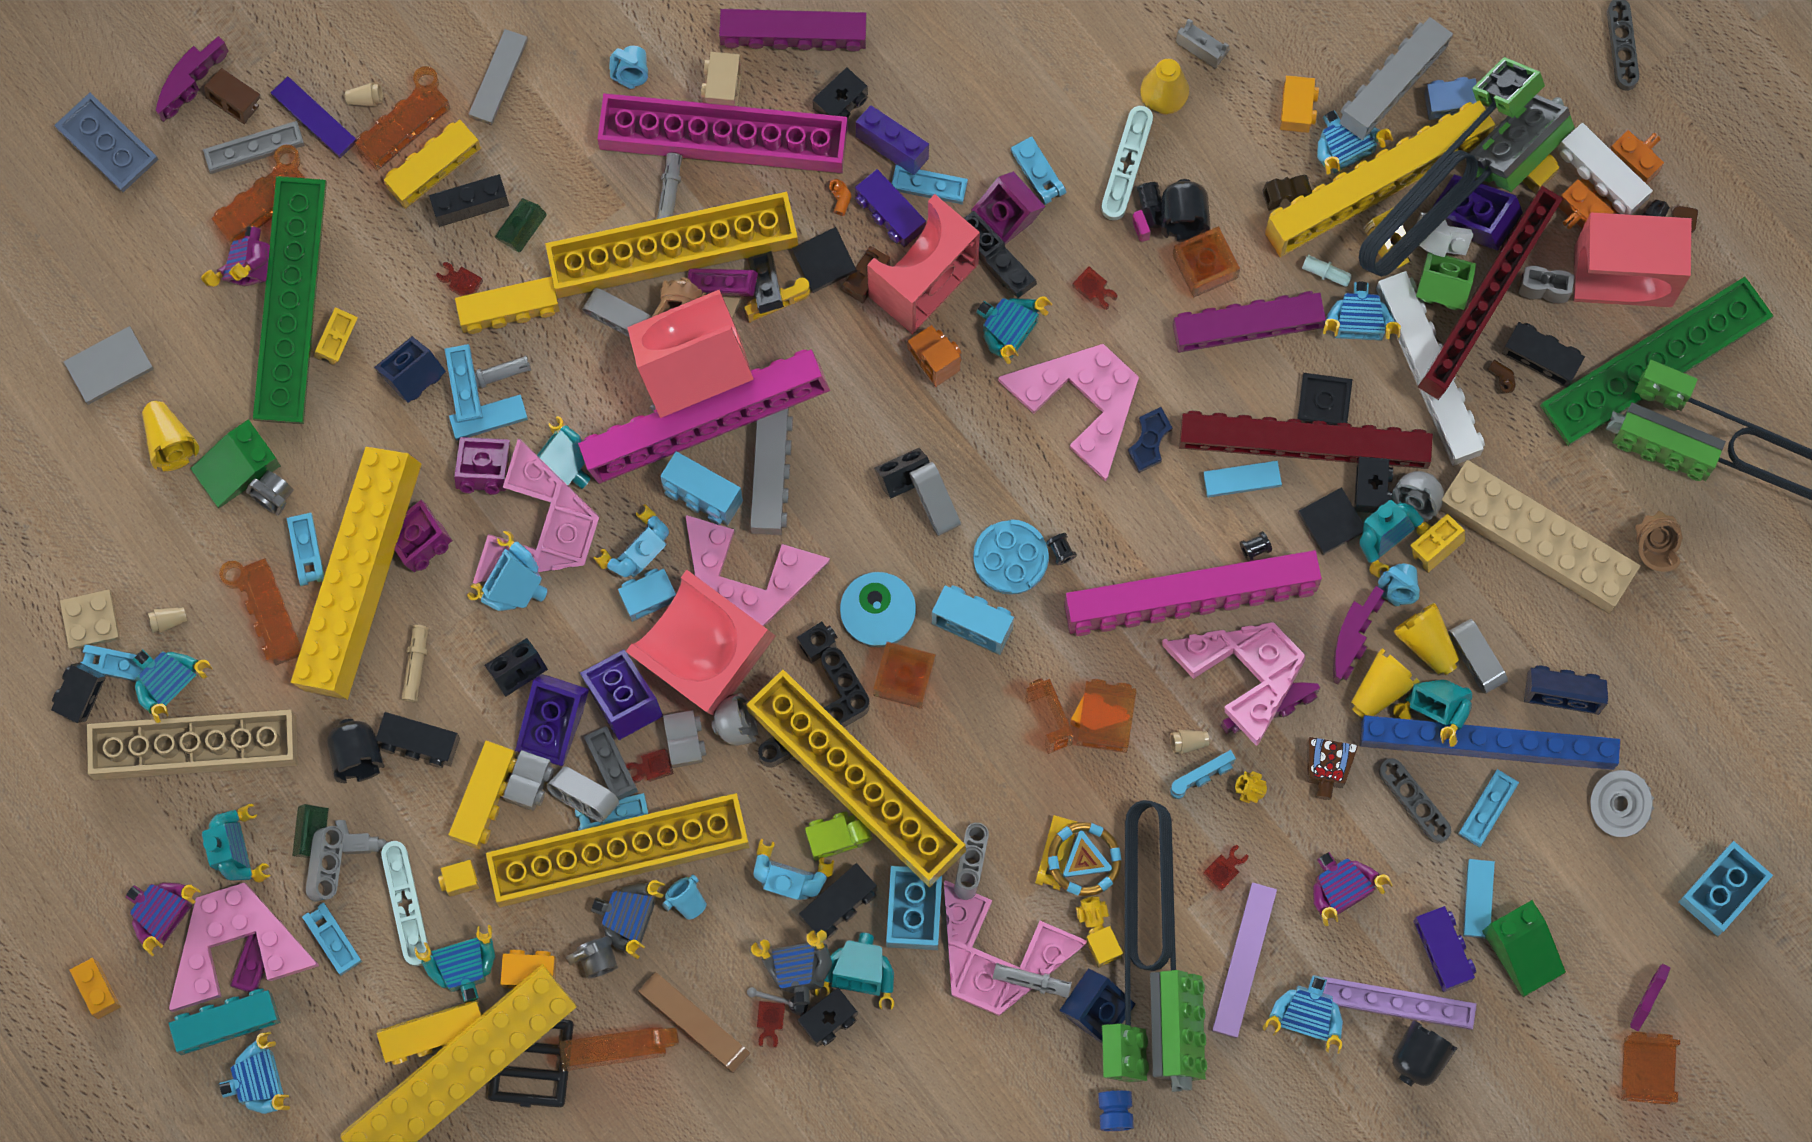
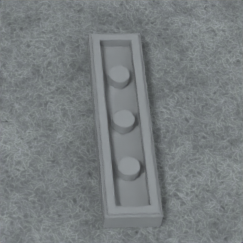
(498, 77)
(252, 147)

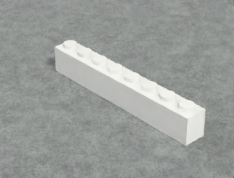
(1420, 349)

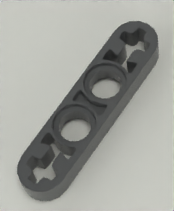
(1619, 44)
(1412, 802)

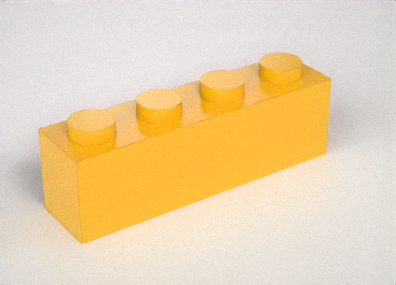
(432, 163)
(507, 305)
(482, 795)
(426, 1032)

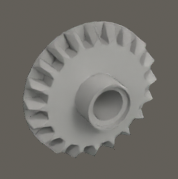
(1608, 800)

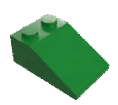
(234, 463)
(1525, 948)

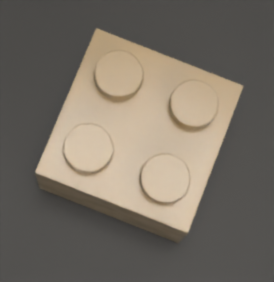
(722, 79)

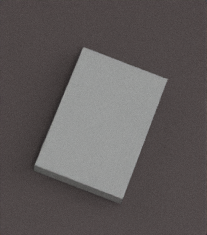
(108, 365)

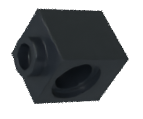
(810, 650)

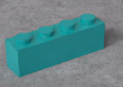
(224, 1022)

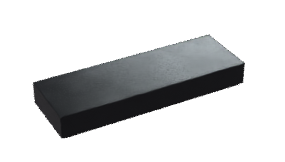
(767, 284)

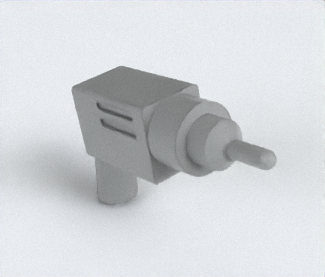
(359, 842)

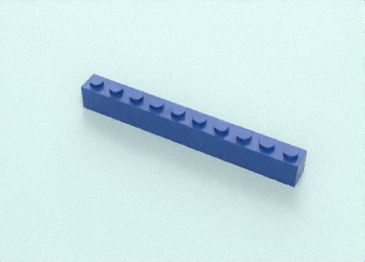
(1491, 743)

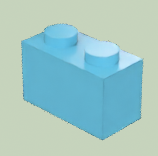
(647, 594)

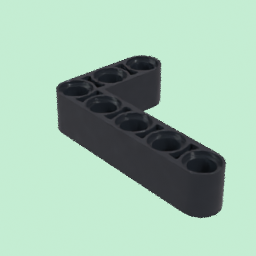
(843, 705)

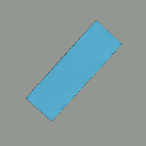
(929, 183)
(463, 383)
(494, 417)
(1242, 479)
(1488, 808)
(1478, 897)

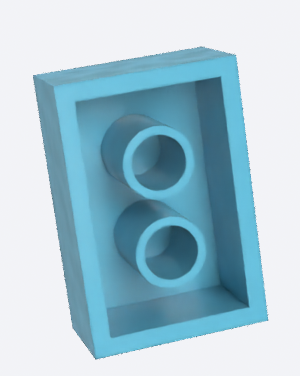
(701, 489)
(972, 619)
(1725, 888)
(912, 911)

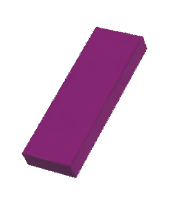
(728, 281)
(250, 966)

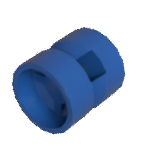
(1115, 1108)

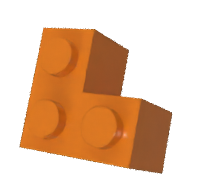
(935, 354)

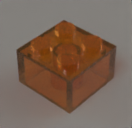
(1206, 261)
(904, 675)

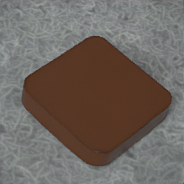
(1686, 212)

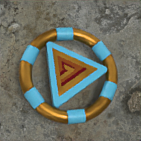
(1084, 859)

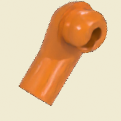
(842, 195)

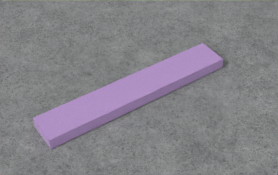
(1244, 960)
(1401, 1003)

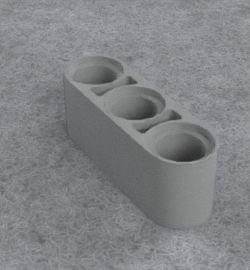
(613, 311)
(935, 498)
(1477, 656)
(583, 794)
(333, 854)
(967, 871)

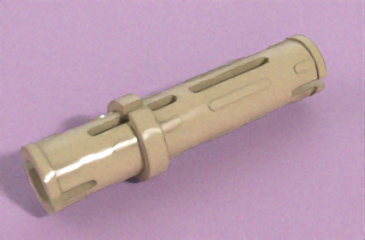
(415, 663)

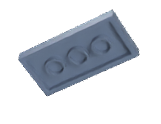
(106, 142)

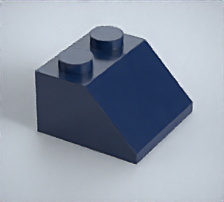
(410, 369)
(1095, 1003)

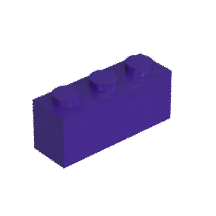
(892, 140)
(889, 208)
(1445, 948)

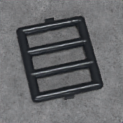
(527, 1100)

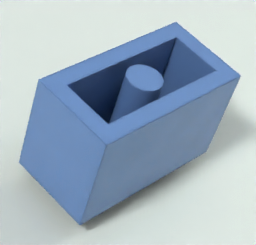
(1448, 97)

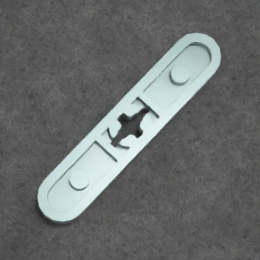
(1121, 184)
(399, 879)

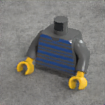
(628, 914)
(797, 966)

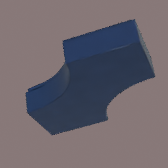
(1146, 451)

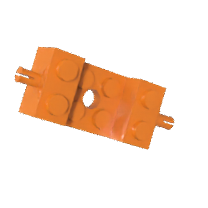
(1582, 197)

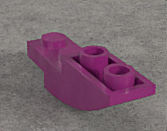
(181, 83)
(1349, 641)
(1297, 694)

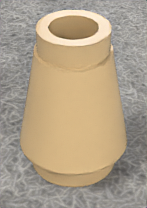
(365, 95)
(166, 618)
(1188, 740)

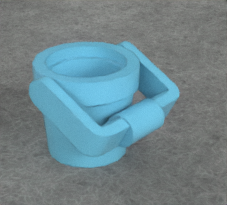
(632, 67)
(1403, 584)
(685, 898)

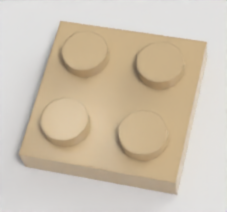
(90, 619)

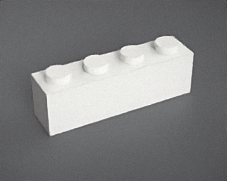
(1604, 170)

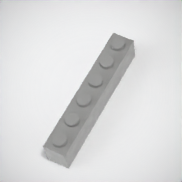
(1395, 78)
(770, 473)

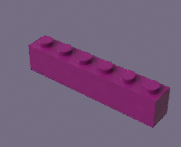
(793, 29)
(1249, 322)

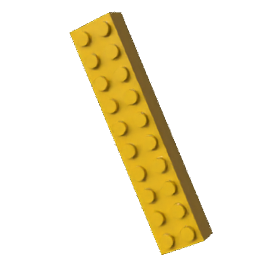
(1373, 180)
(671, 244)
(356, 573)
(856, 778)
(617, 850)
(465, 1062)

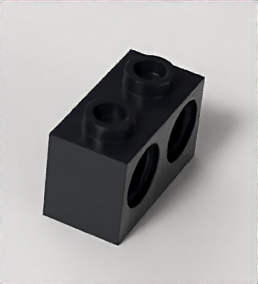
(895, 474)
(516, 667)

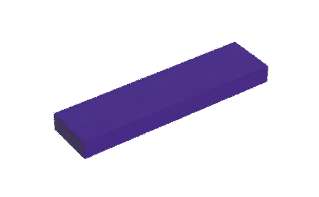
(313, 117)

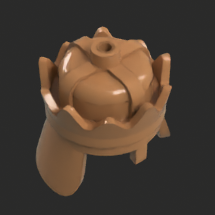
(677, 293)
(1659, 541)

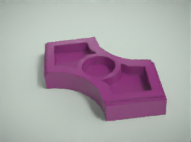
(1649, 997)

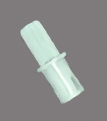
(1326, 270)

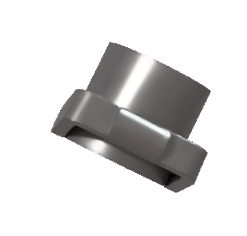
(270, 492)
(595, 957)

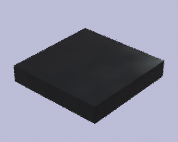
(824, 259)
(1324, 399)
(1332, 521)

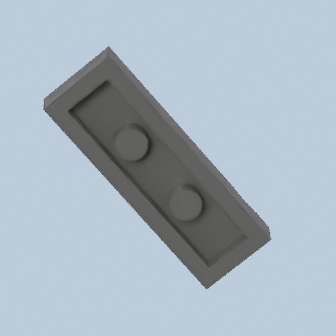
(610, 763)

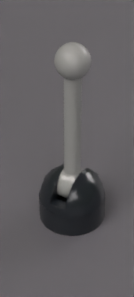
(795, 1009)

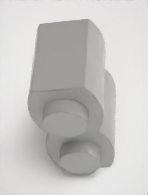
(1540, 283)
(683, 738)
(528, 781)

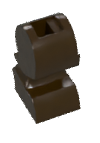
(1277, 190)

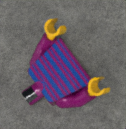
(245, 263)
(1344, 885)
(159, 911)

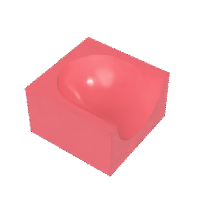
(1632, 259)
(929, 270)
(689, 353)
(702, 644)

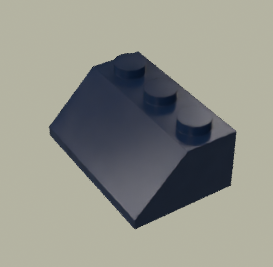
(1566, 690)

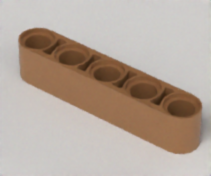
(694, 1022)

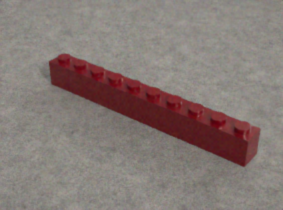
(1490, 293)
(1304, 440)

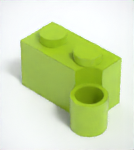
(836, 835)

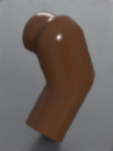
(1505, 375)

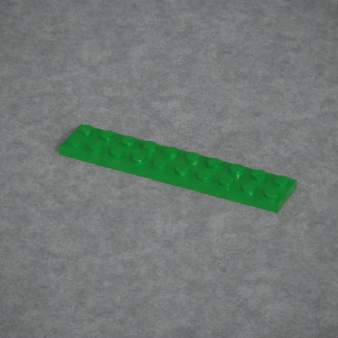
(289, 300)
(1677, 345)

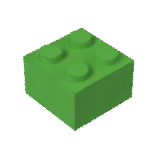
(1446, 281)

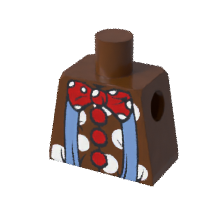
(1328, 764)

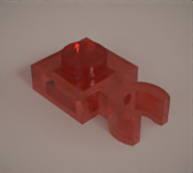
(462, 282)
(1092, 285)
(654, 766)
(1223, 870)
(770, 1019)

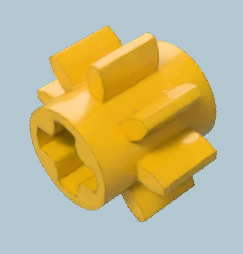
(1251, 787)
(1092, 911)

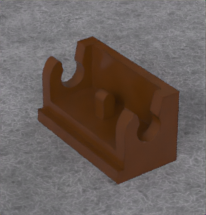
(232, 95)
(857, 283)

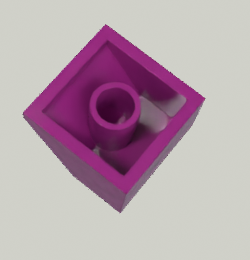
(1008, 206)

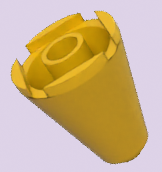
(1165, 88)
(167, 438)
(1429, 639)
(1382, 685)

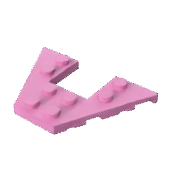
(1100, 379)
(568, 524)
(790, 574)
(1263, 651)
(226, 918)
(973, 970)

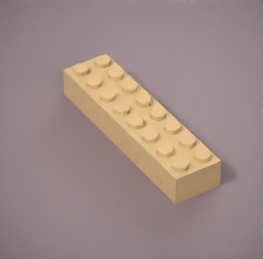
(1539, 536)
(192, 744)

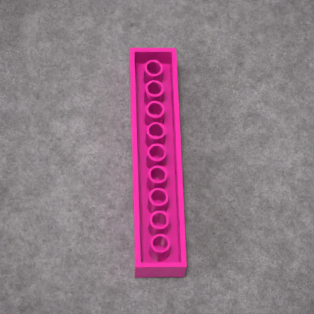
(723, 133)
(654, 438)
(1192, 592)

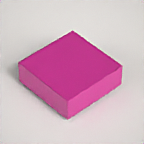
(1141, 226)

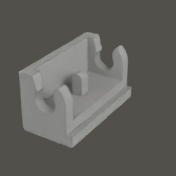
(1202, 44)

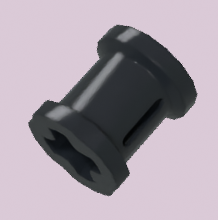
(1256, 546)
(1061, 548)

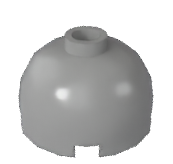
(1421, 491)
(734, 721)

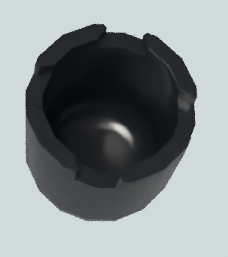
(1184, 210)
(354, 751)
(1421, 1055)

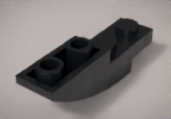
(1000, 260)

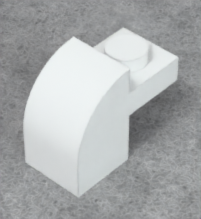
(1447, 240)

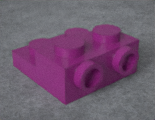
(482, 464)
(421, 537)

